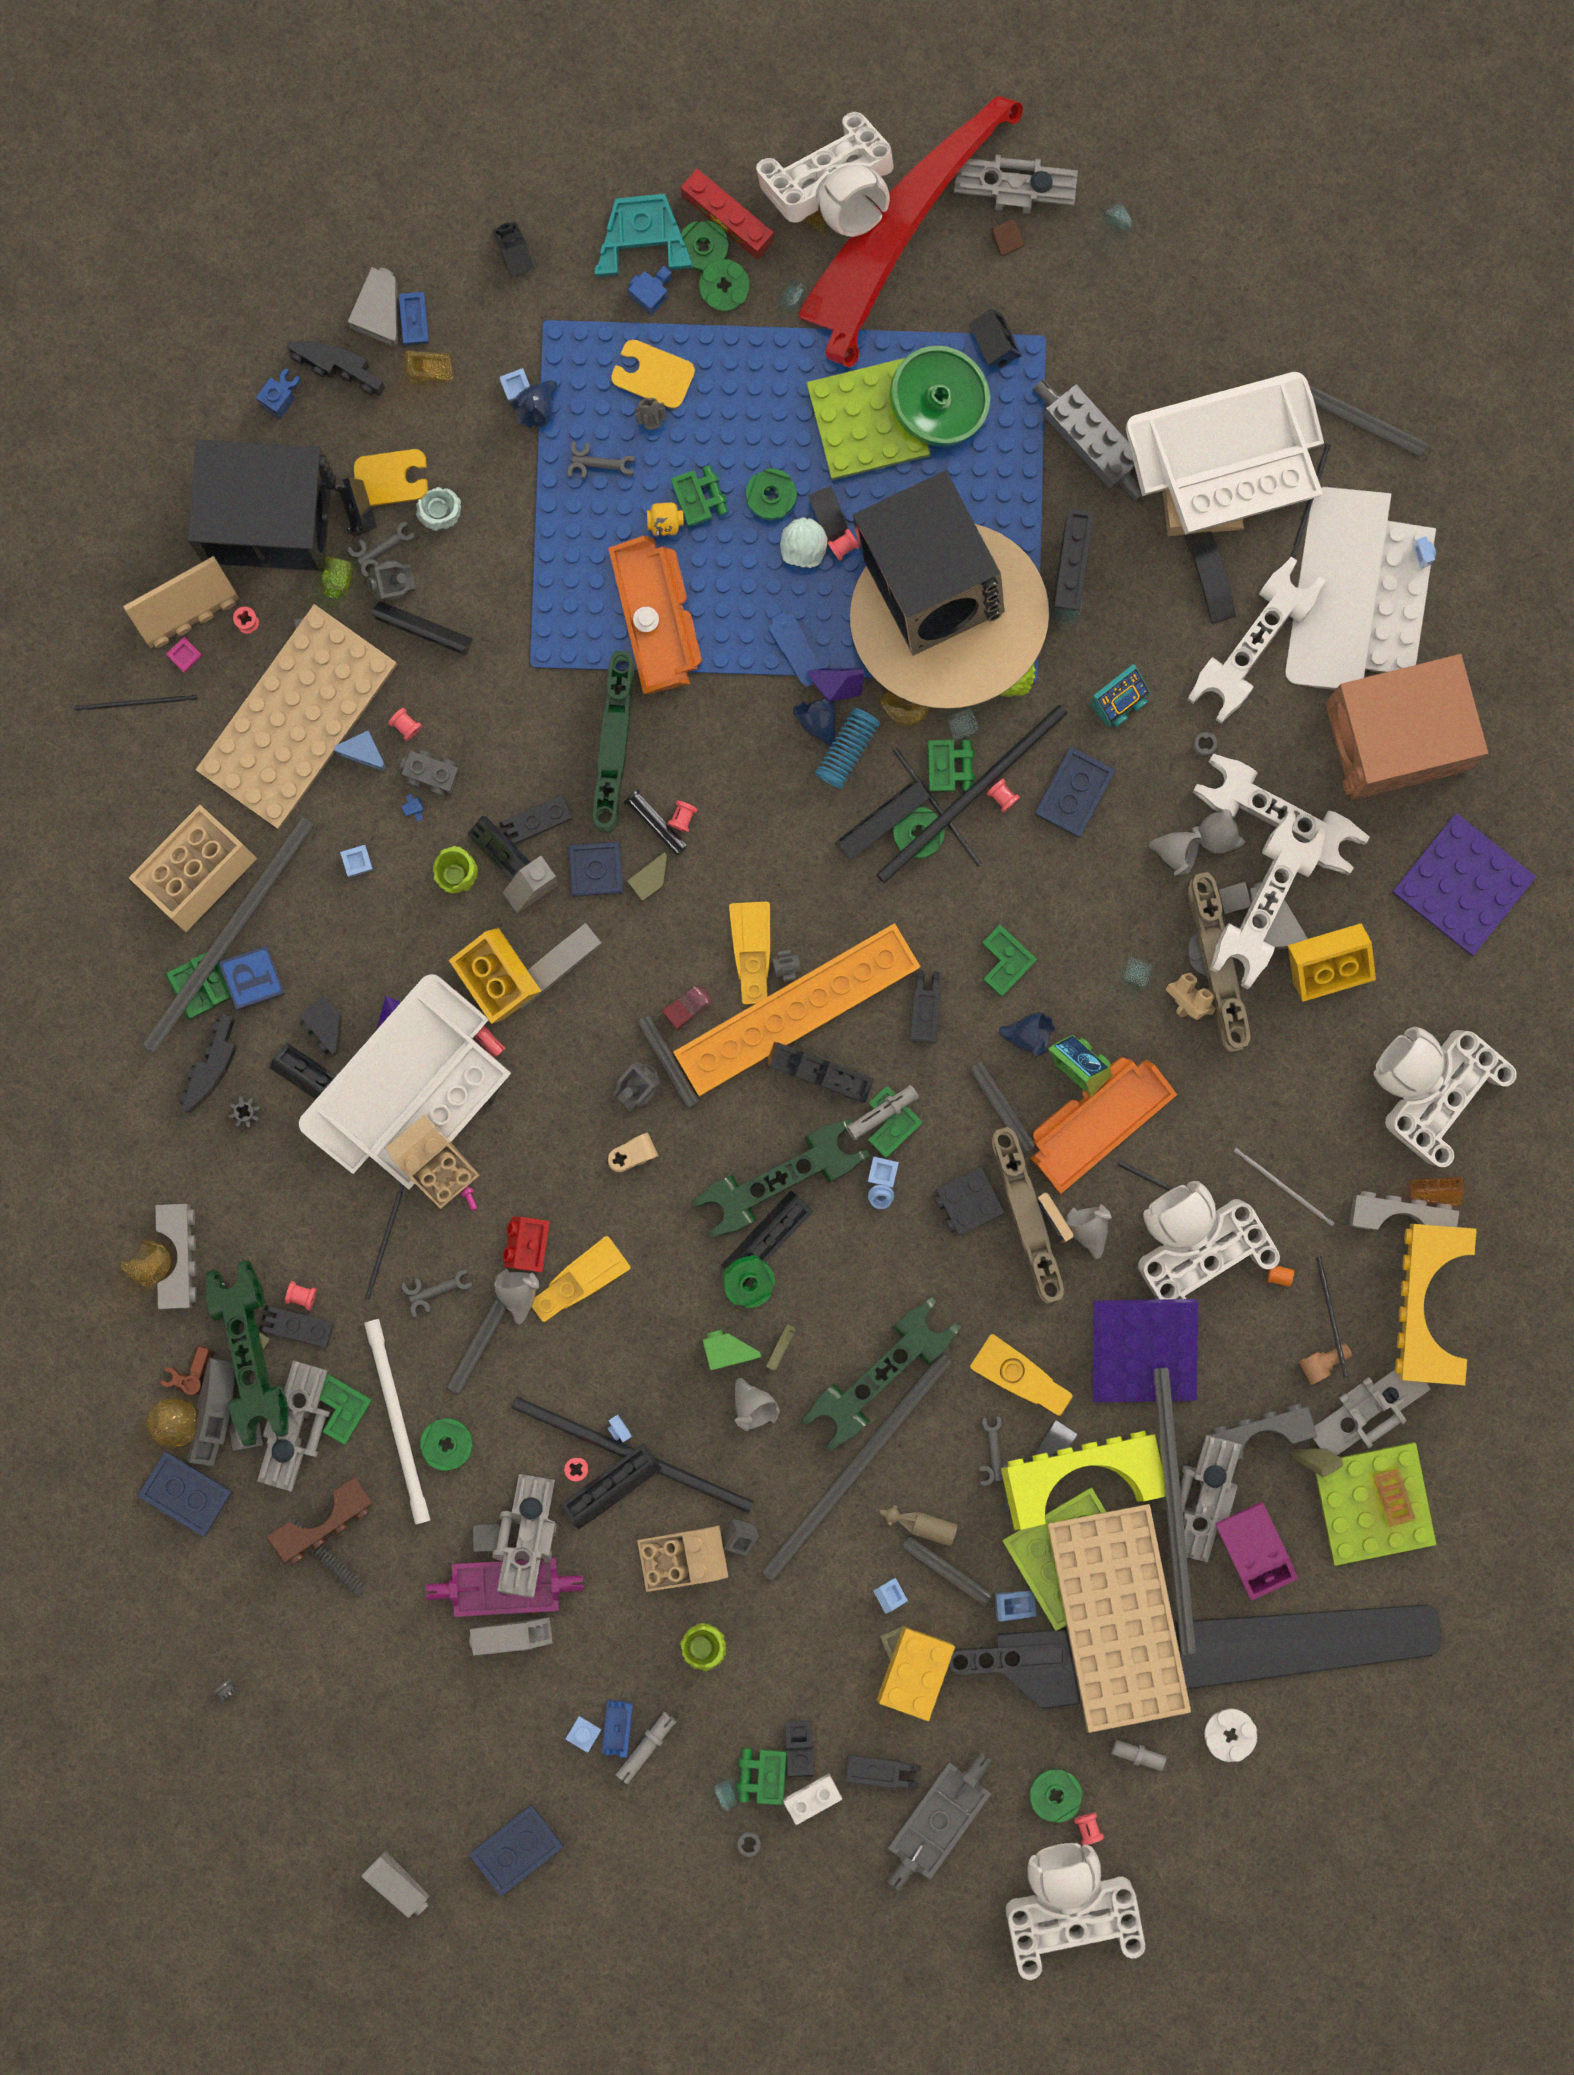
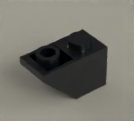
(513, 249)
(325, 1023)

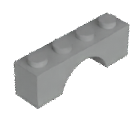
(1370, 1212)
(177, 1289)

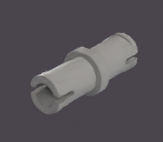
(1138, 1755)

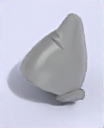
(1220, 832)
(1178, 849)
(1090, 1228)
(516, 1292)
(753, 1406)

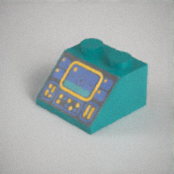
(1120, 697)

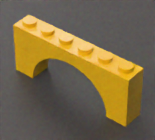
(1427, 1251)

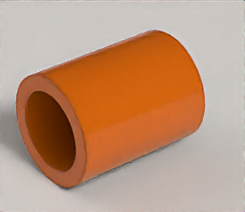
(1281, 1276)

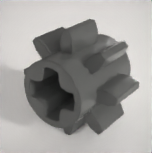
(650, 413)
(786, 965)
(244, 1105)

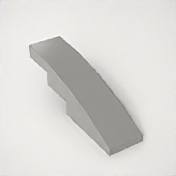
(563, 958)

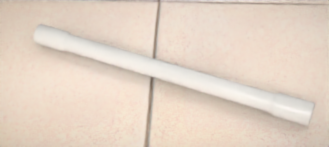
(417, 1501)

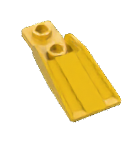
(751, 947)
(581, 1279)
(1019, 1375)

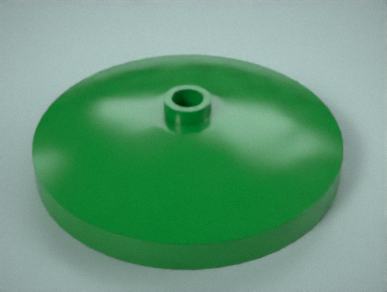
(951, 379)

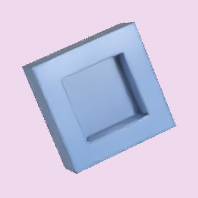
(514, 383)
(1424, 552)
(356, 861)
(883, 1172)
(618, 1429)
(890, 1595)
(583, 1734)

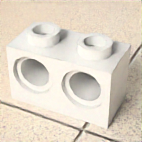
(812, 1799)

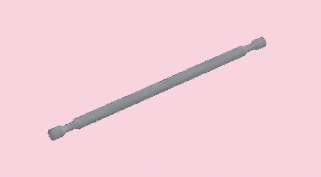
(1284, 1187)

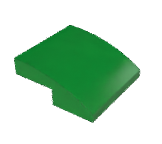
(208, 996)

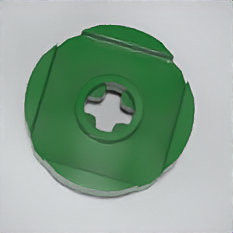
(703, 232)
(715, 296)
(764, 481)
(919, 817)
(735, 1276)
(459, 1437)
(1070, 1799)

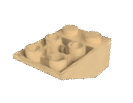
(431, 1161)
(682, 1559)

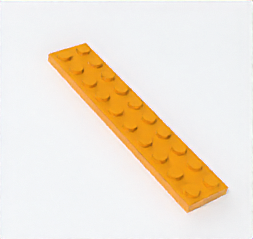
(797, 1009)

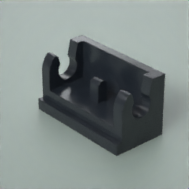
(995, 338)
(356, 506)

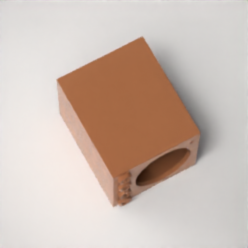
(1406, 727)

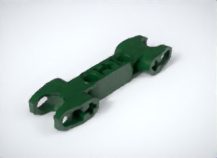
(613, 741)
(822, 1156)
(915, 1341)
(255, 1399)

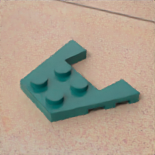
(642, 223)

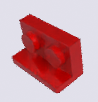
(526, 1244)

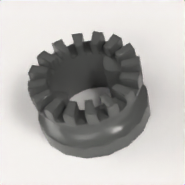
(1205, 752)
(224, 1689)
(741, 1841)

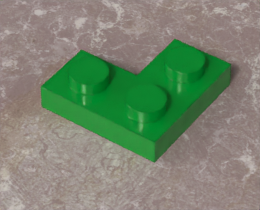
(1013, 960)
(895, 1129)
(349, 1407)

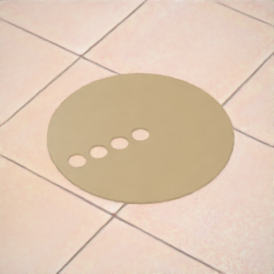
(971, 664)

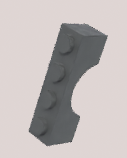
(1294, 1426)

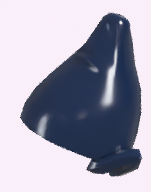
(535, 404)
(818, 719)
(1030, 1033)

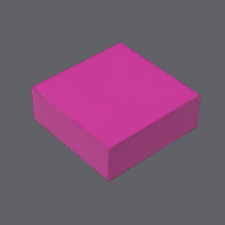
(184, 654)

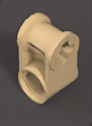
(636, 1151)

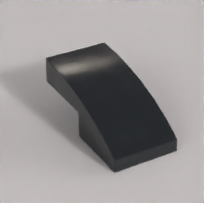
(828, 513)
(799, 1749)

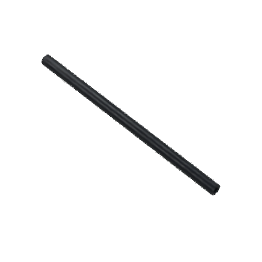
(971, 794)
(623, 1450)

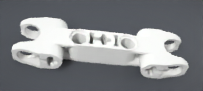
(1283, 602)
(1239, 791)
(1289, 858)

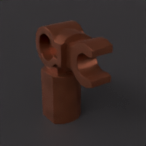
(191, 1383)

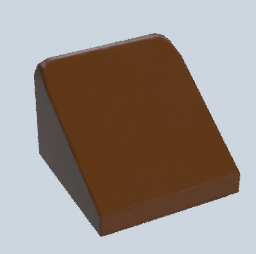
(1007, 237)

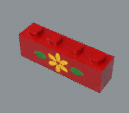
(727, 213)

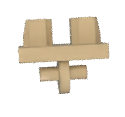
(1190, 1000)

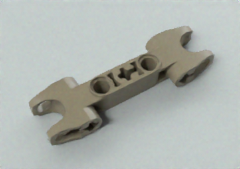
(1224, 982)
(1027, 1215)

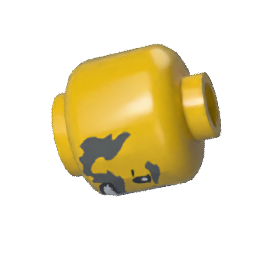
(664, 519)

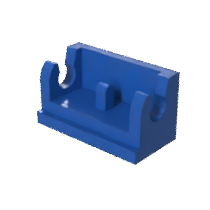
(617, 1728)

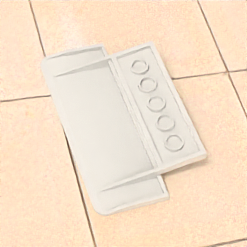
(1230, 451)
(1371, 592)
(408, 1068)

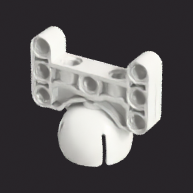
(835, 179)
(1426, 1076)
(1192, 1232)
(1067, 1896)

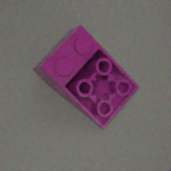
(1256, 1551)

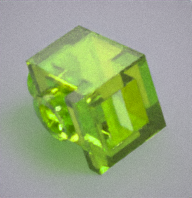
(337, 577)

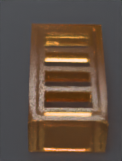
(1438, 1190)
(1409, 1516)

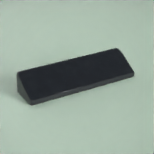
(421, 627)
(882, 819)
(301, 1071)
(772, 1230)
(611, 1486)

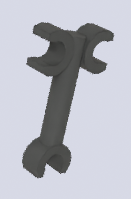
(581, 459)
(366, 557)
(418, 1296)
(995, 1473)

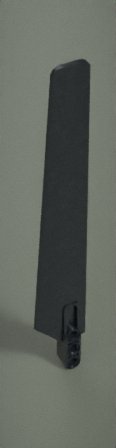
(1230, 1649)

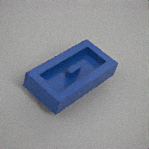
(413, 318)

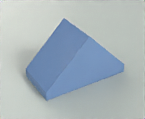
(362, 750)
(1015, 1605)

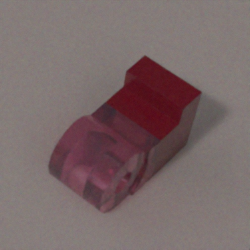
(687, 1006)

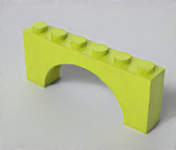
(1031, 1482)

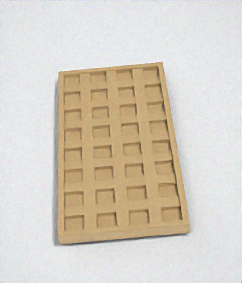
(296, 716)
(1118, 1618)

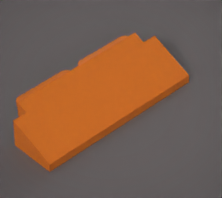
(653, 579)
(1090, 1129)

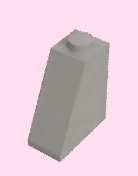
(377, 307)
(530, 884)
(1284, 928)
(510, 1636)
(396, 1885)

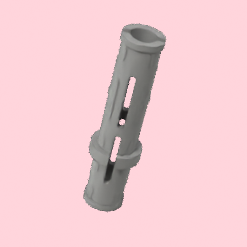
(890, 1107)
(652, 1739)

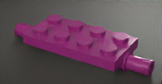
(476, 1587)

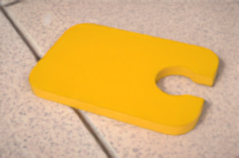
(658, 375)
(386, 476)

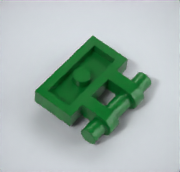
(692, 499)
(942, 768)
(770, 1778)

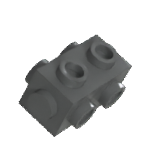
(424, 770)

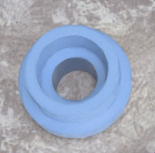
(881, 1196)

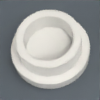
(646, 619)

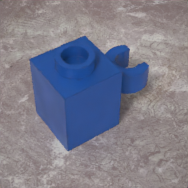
(649, 291)
(277, 396)

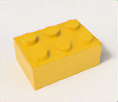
(1332, 962)
(494, 975)
(915, 1673)

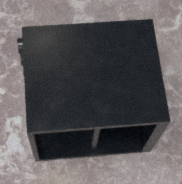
(260, 504)
(929, 562)

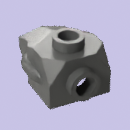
(390, 580)
(637, 1086)

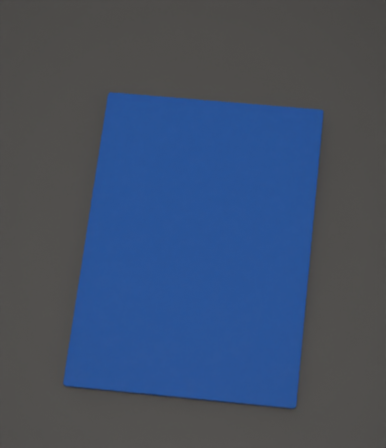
(741, 417)

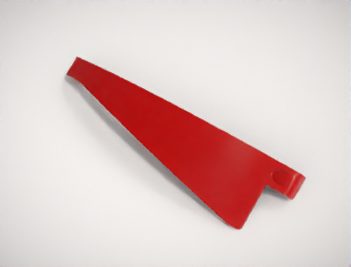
(864, 263)

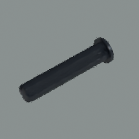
(656, 823)

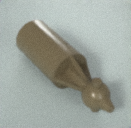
(923, 1525)

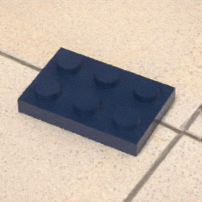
(1075, 792)
(185, 1493)
(516, 1850)

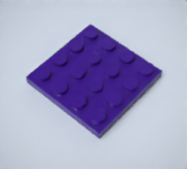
(1464, 884)
(1136, 1339)

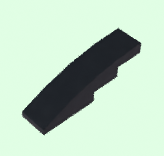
(819, 1072)

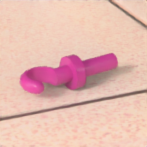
(468, 1194)

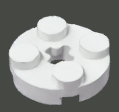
(1236, 1749)

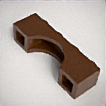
(291, 1541)

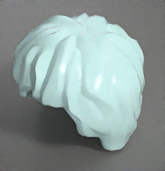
(439, 509)
(803, 543)

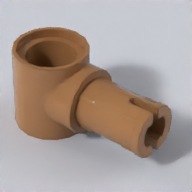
(1320, 1364)

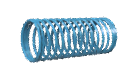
(833, 776)

